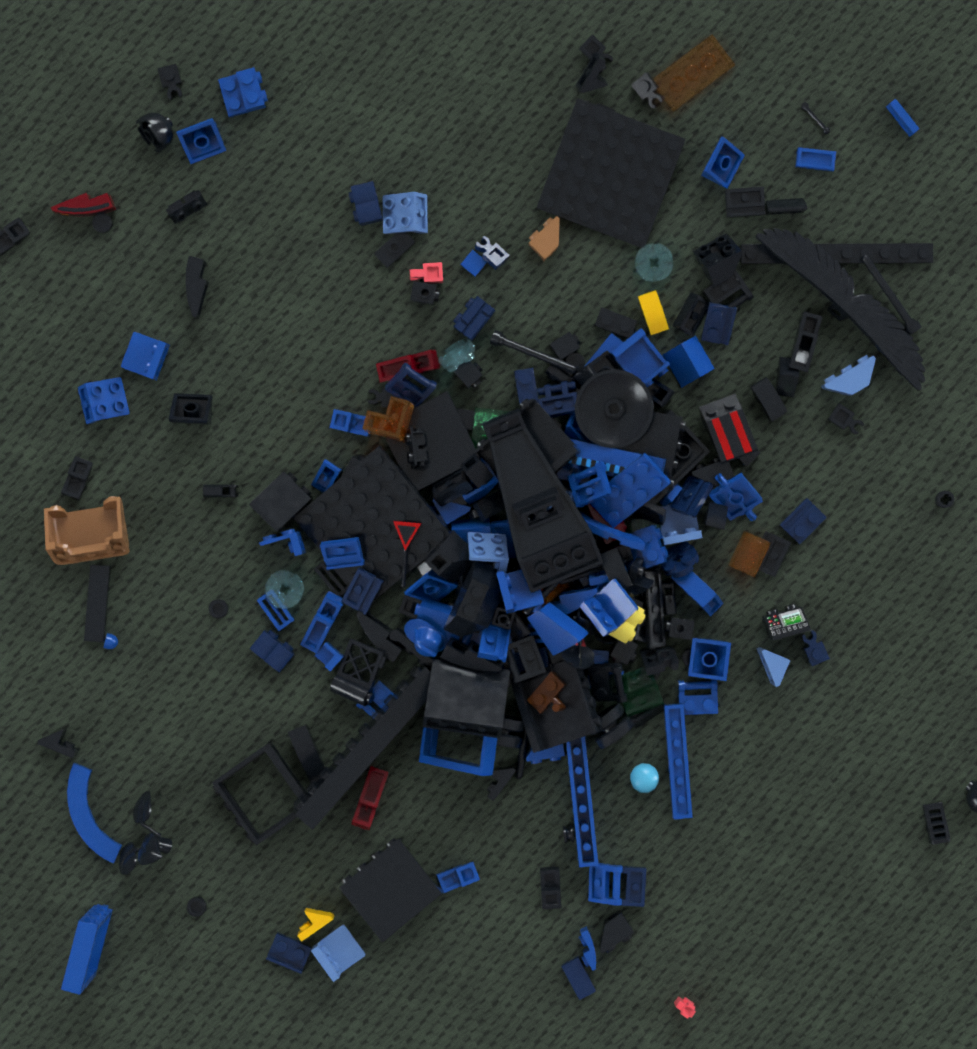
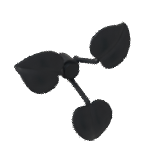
(579, 656)
(152, 844)

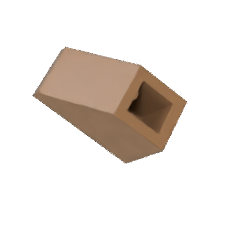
(546, 240)

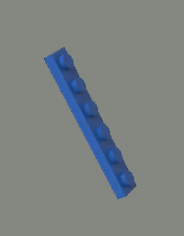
(677, 761)

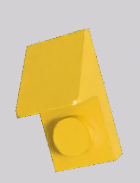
(318, 920)

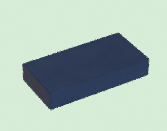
(578, 978)

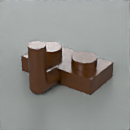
(547, 694)

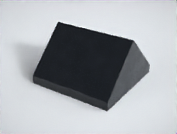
(191, 409)

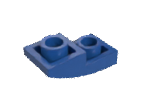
(589, 953)

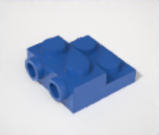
(243, 92)
(653, 552)

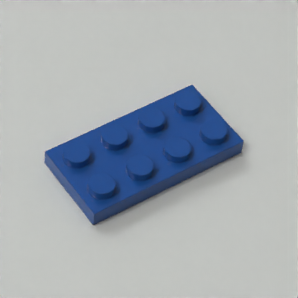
(631, 490)

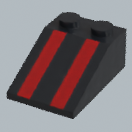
(728, 428)

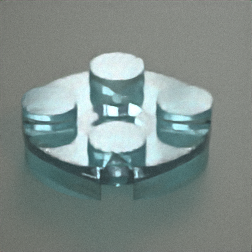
(654, 251)
(457, 354)
(290, 580)

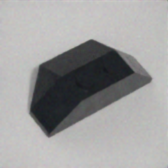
(475, 601)

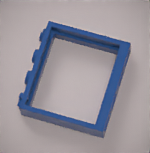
(429, 756)
(86, 949)

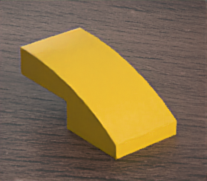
(653, 312)

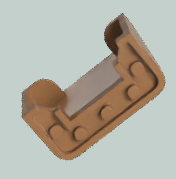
(86, 533)

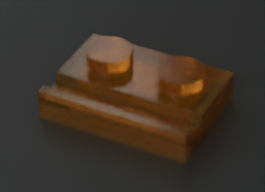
(749, 554)

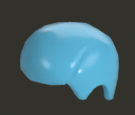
(644, 778)

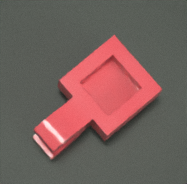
(431, 273)
(686, 1006)

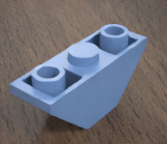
(852, 378)

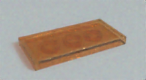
(693, 72)

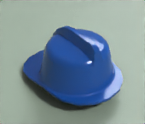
(425, 637)

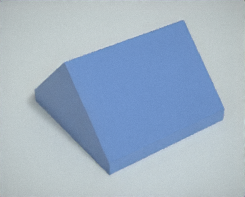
(774, 665)

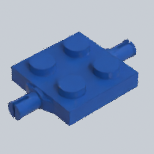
(737, 495)

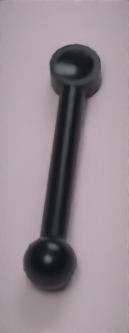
(805, 106)

